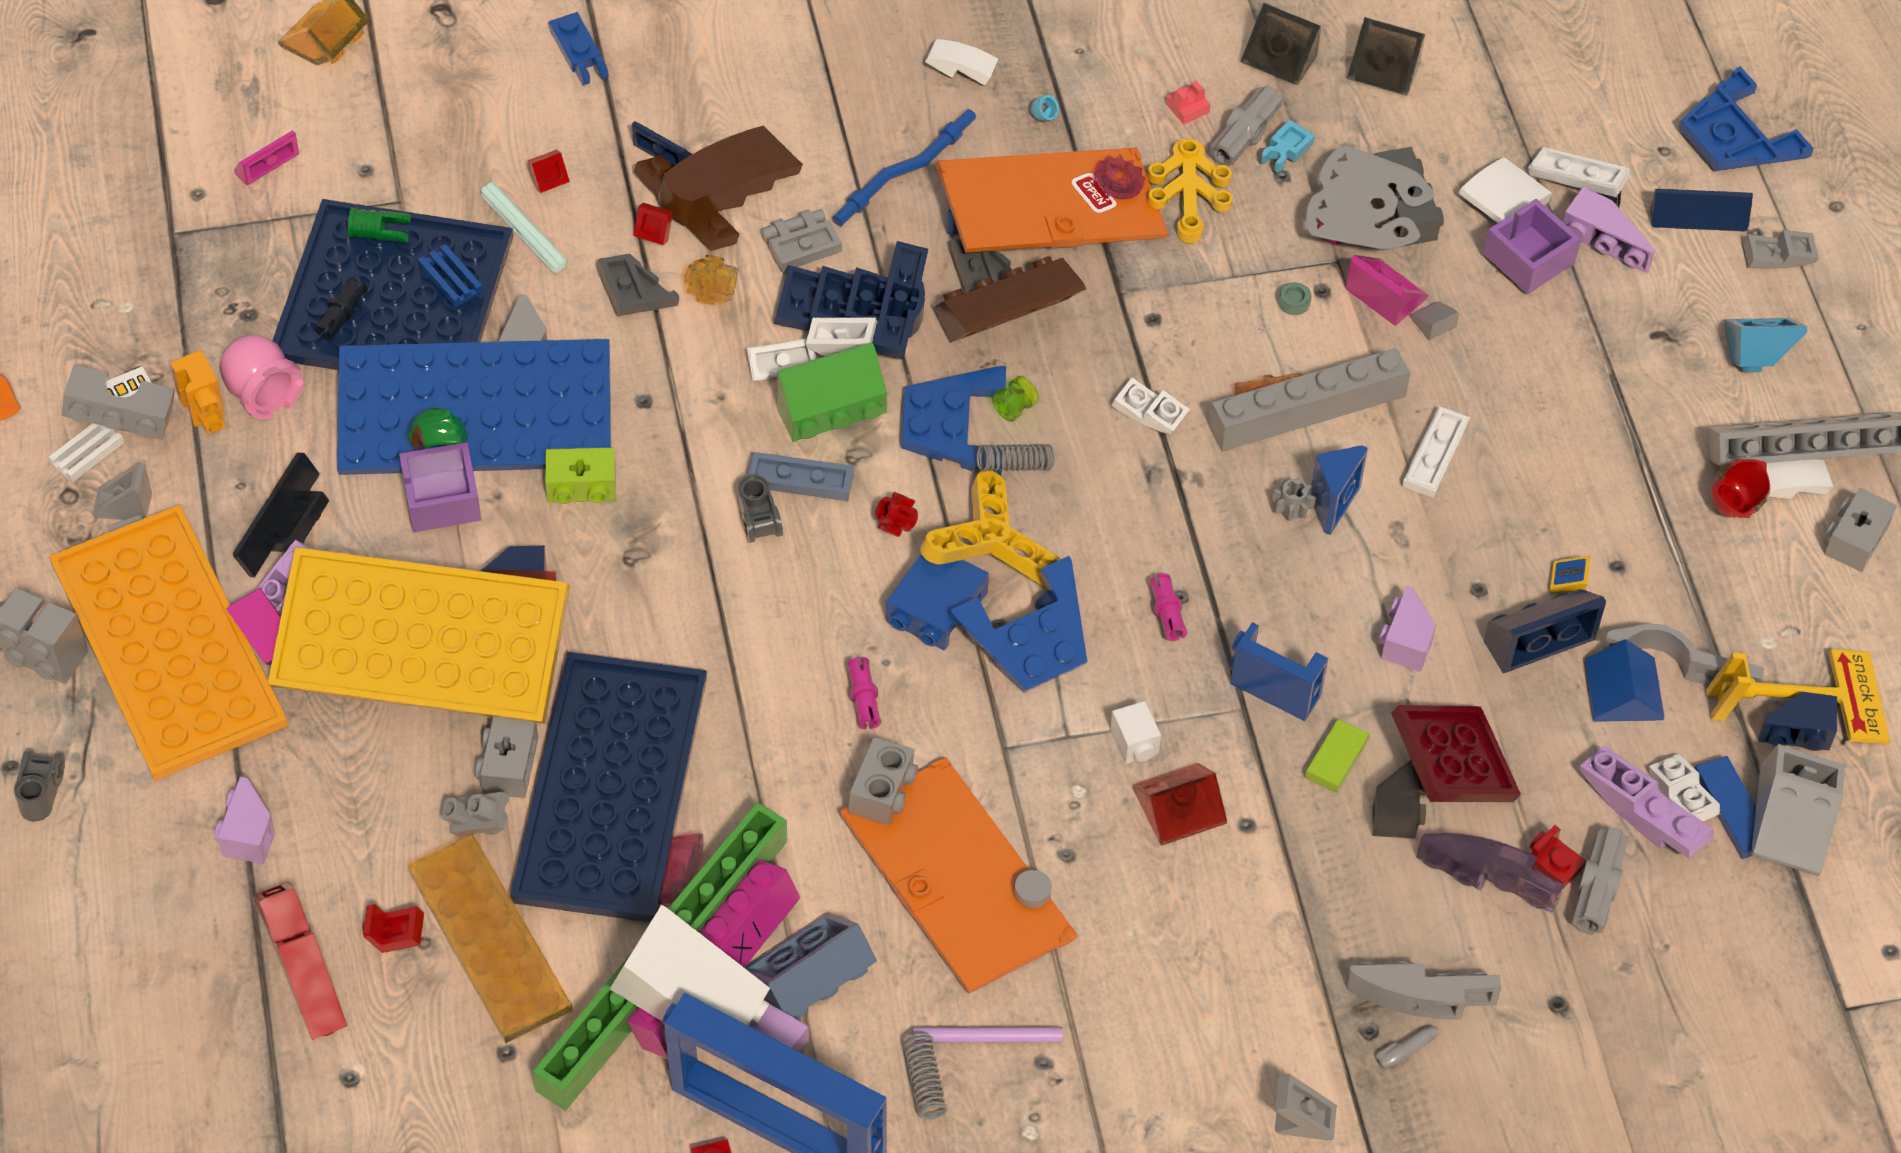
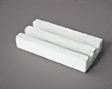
(82, 447)

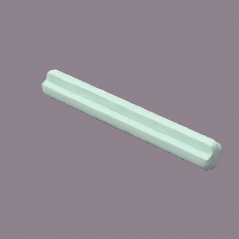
(524, 227)

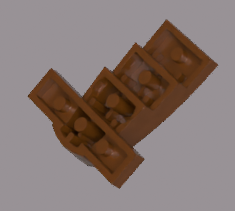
(718, 180)

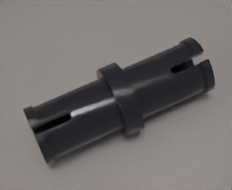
(341, 308)

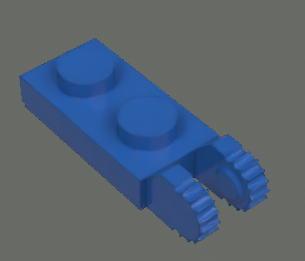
(577, 47)

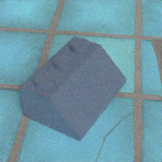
(813, 964)

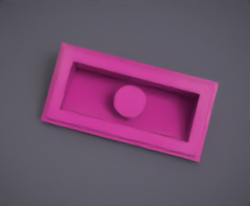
(267, 158)
(258, 622)

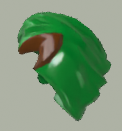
(437, 427)

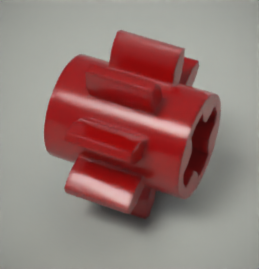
(896, 514)

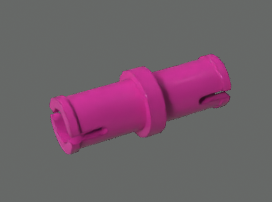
(1168, 607)
(864, 693)

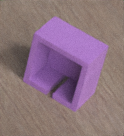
(1537, 249)
(440, 487)

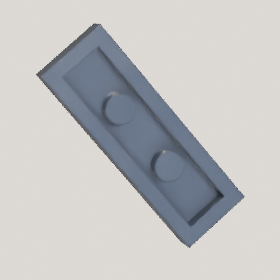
(804, 476)

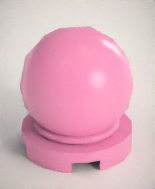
(260, 375)

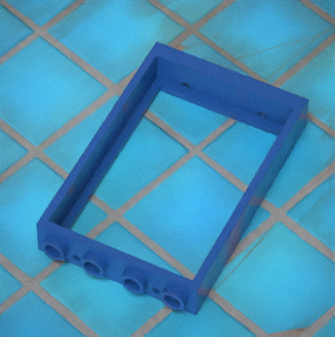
(700, 1025)

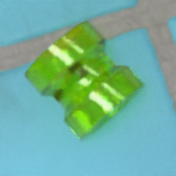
(1015, 398)

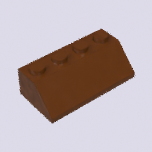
(1008, 298)

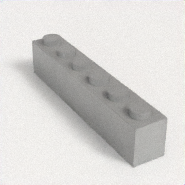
(1308, 399)

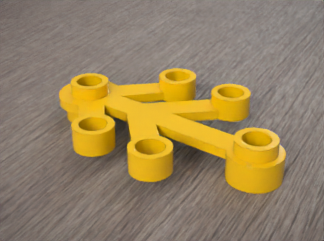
(1189, 155)

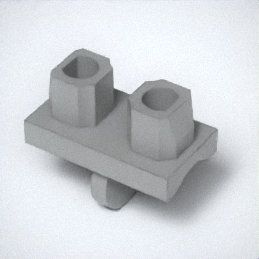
(476, 813)

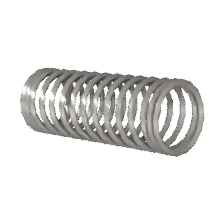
(990, 458)
(917, 1048)

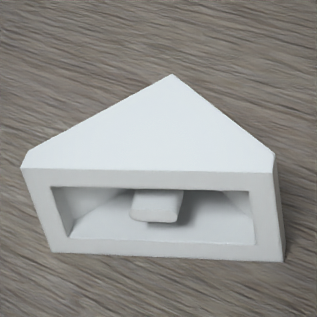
(839, 334)

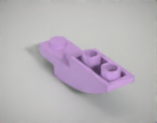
(1641, 805)

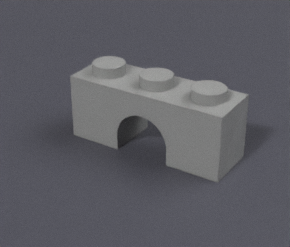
(142, 413)

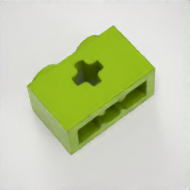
(580, 475)

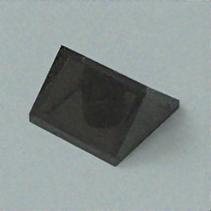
(1282, 44)
(1386, 56)

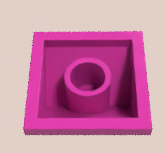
(1383, 288)

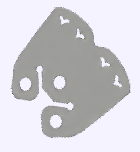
(1349, 196)

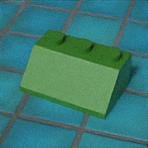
(831, 392)

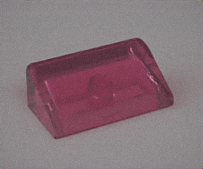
(682, 865)

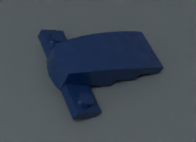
(892, 300)

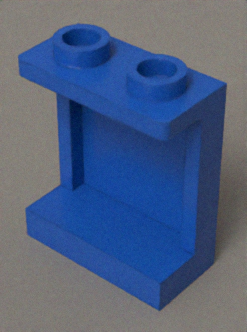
(928, 593)
(1275, 677)

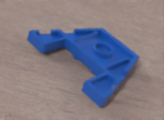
(1728, 135)
(939, 416)
(1039, 643)

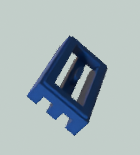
(438, 259)

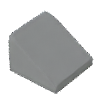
(1435, 319)

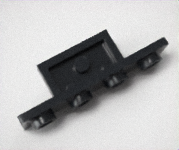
(284, 517)

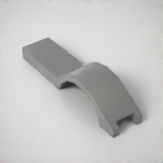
(1696, 664)

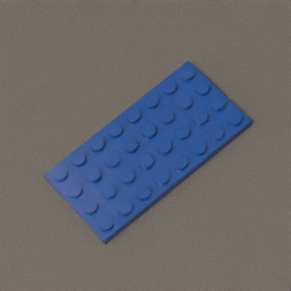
(507, 393)

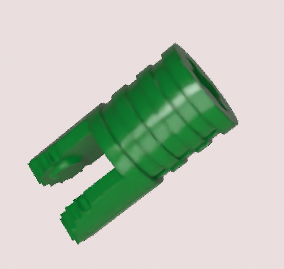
(373, 224)

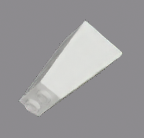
(679, 961)

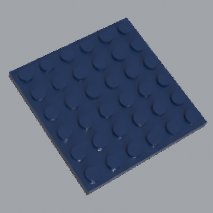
(400, 297)

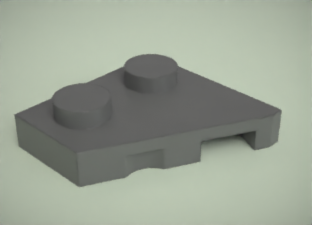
(978, 265)
(632, 286)

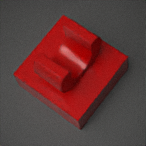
(548, 171)
(653, 223)

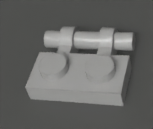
(805, 245)

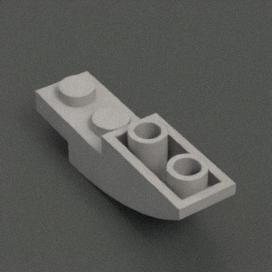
(1409, 991)

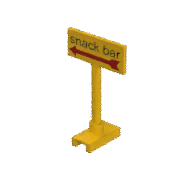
(1855, 692)

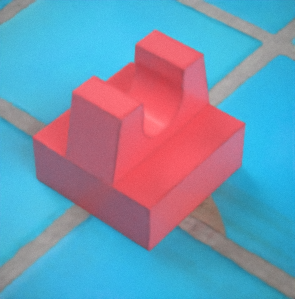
(1188, 102)

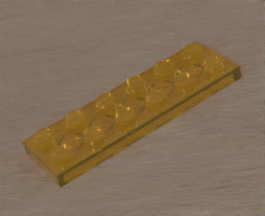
(490, 938)

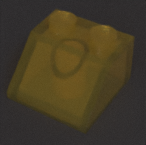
(325, 31)

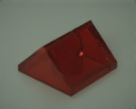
(1182, 803)

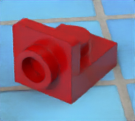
(1555, 857)

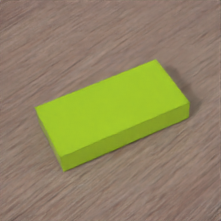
(1337, 755)

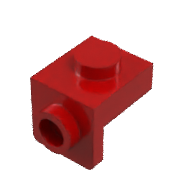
(393, 929)

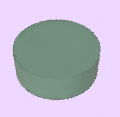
(1294, 298)

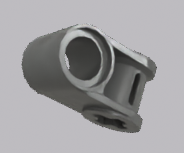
(758, 514)
(38, 778)

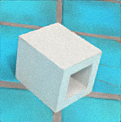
(1135, 732)

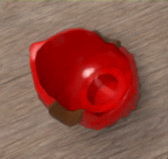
(1741, 488)

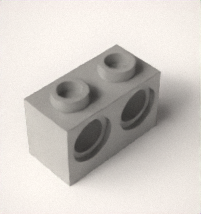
(878, 780)

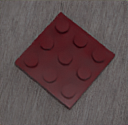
(1455, 753)

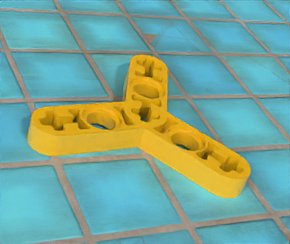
(998, 541)

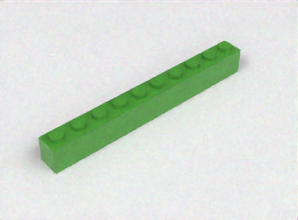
(604, 1020)

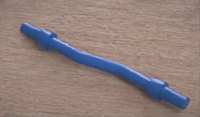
(860, 198)

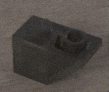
(1397, 804)

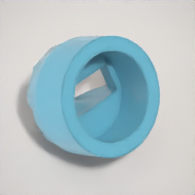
(1049, 112)

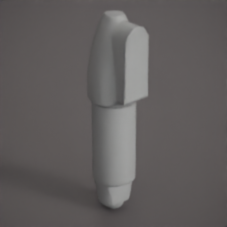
(1399, 1052)

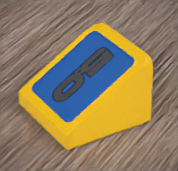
(1570, 574)

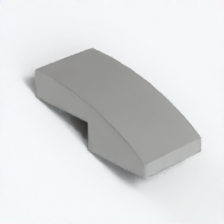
(1786, 251)

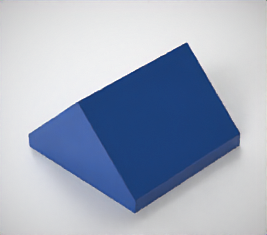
(1336, 482)
(1623, 684)

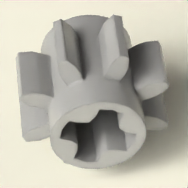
(1293, 499)

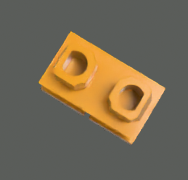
(199, 390)

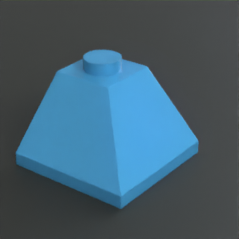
(1761, 341)

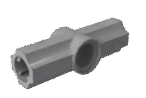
(1246, 125)
(1600, 880)

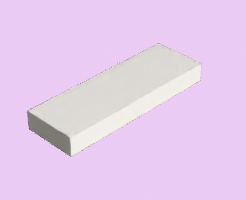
(1579, 171)
(1436, 452)

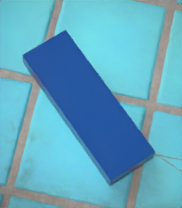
(1736, 805)

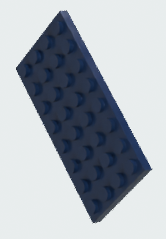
(609, 787)

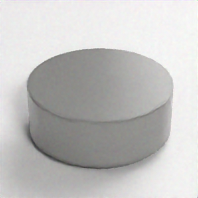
(1032, 888)

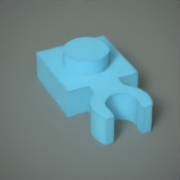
(1288, 142)

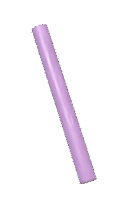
(992, 1035)

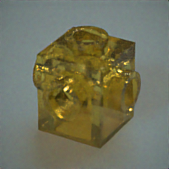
(711, 280)

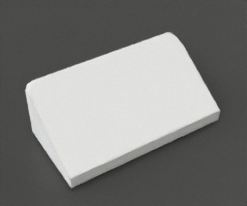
(768, 359)

